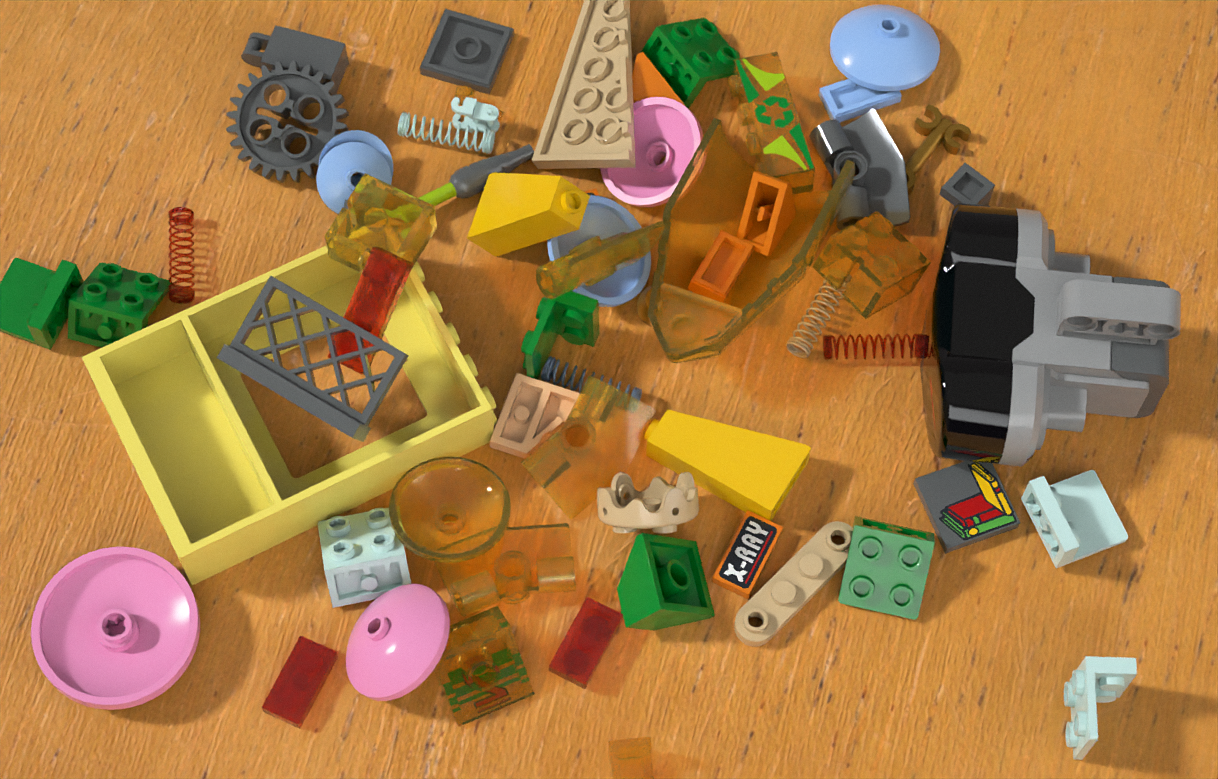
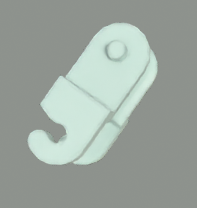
(476, 115)

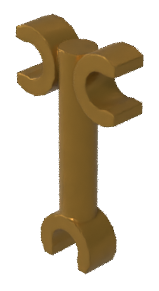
(936, 132)

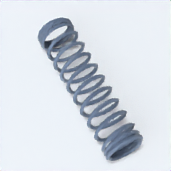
(548, 373)

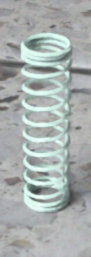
(487, 146)

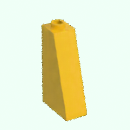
(525, 211)
(728, 461)

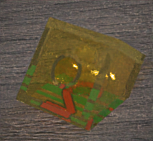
(482, 667)

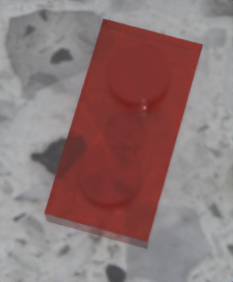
(586, 642)
(300, 682)

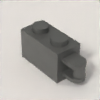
(304, 48)

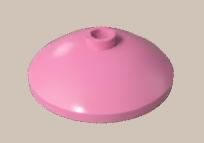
(660, 130)
(397, 642)

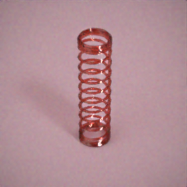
(181, 291)
(827, 345)

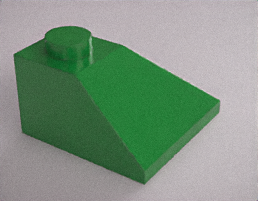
(663, 584)

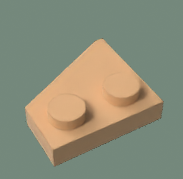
(531, 415)

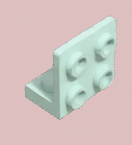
(1073, 517)
(361, 557)
(1092, 682)

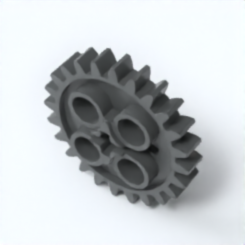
(300, 91)

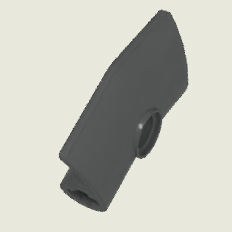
(878, 164)

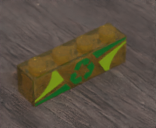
(771, 121)

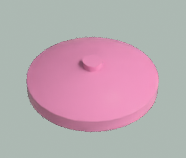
(115, 628)

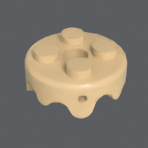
(656, 507)

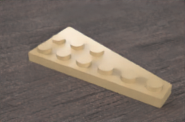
(593, 100)

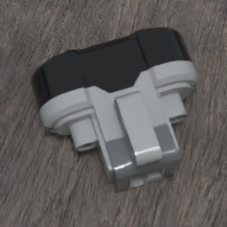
(1033, 339)

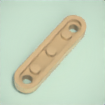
(794, 585)

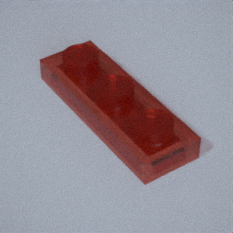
(373, 302)

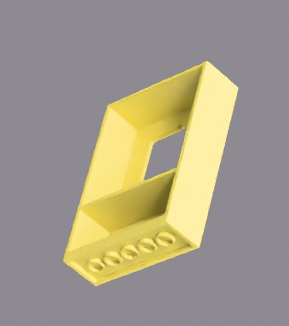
(207, 447)

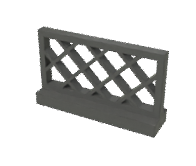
(293, 387)

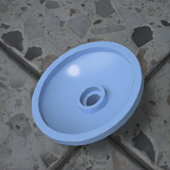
(884, 47)
(604, 219)

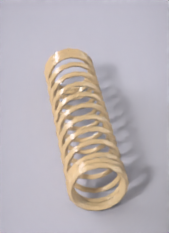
(794, 340)

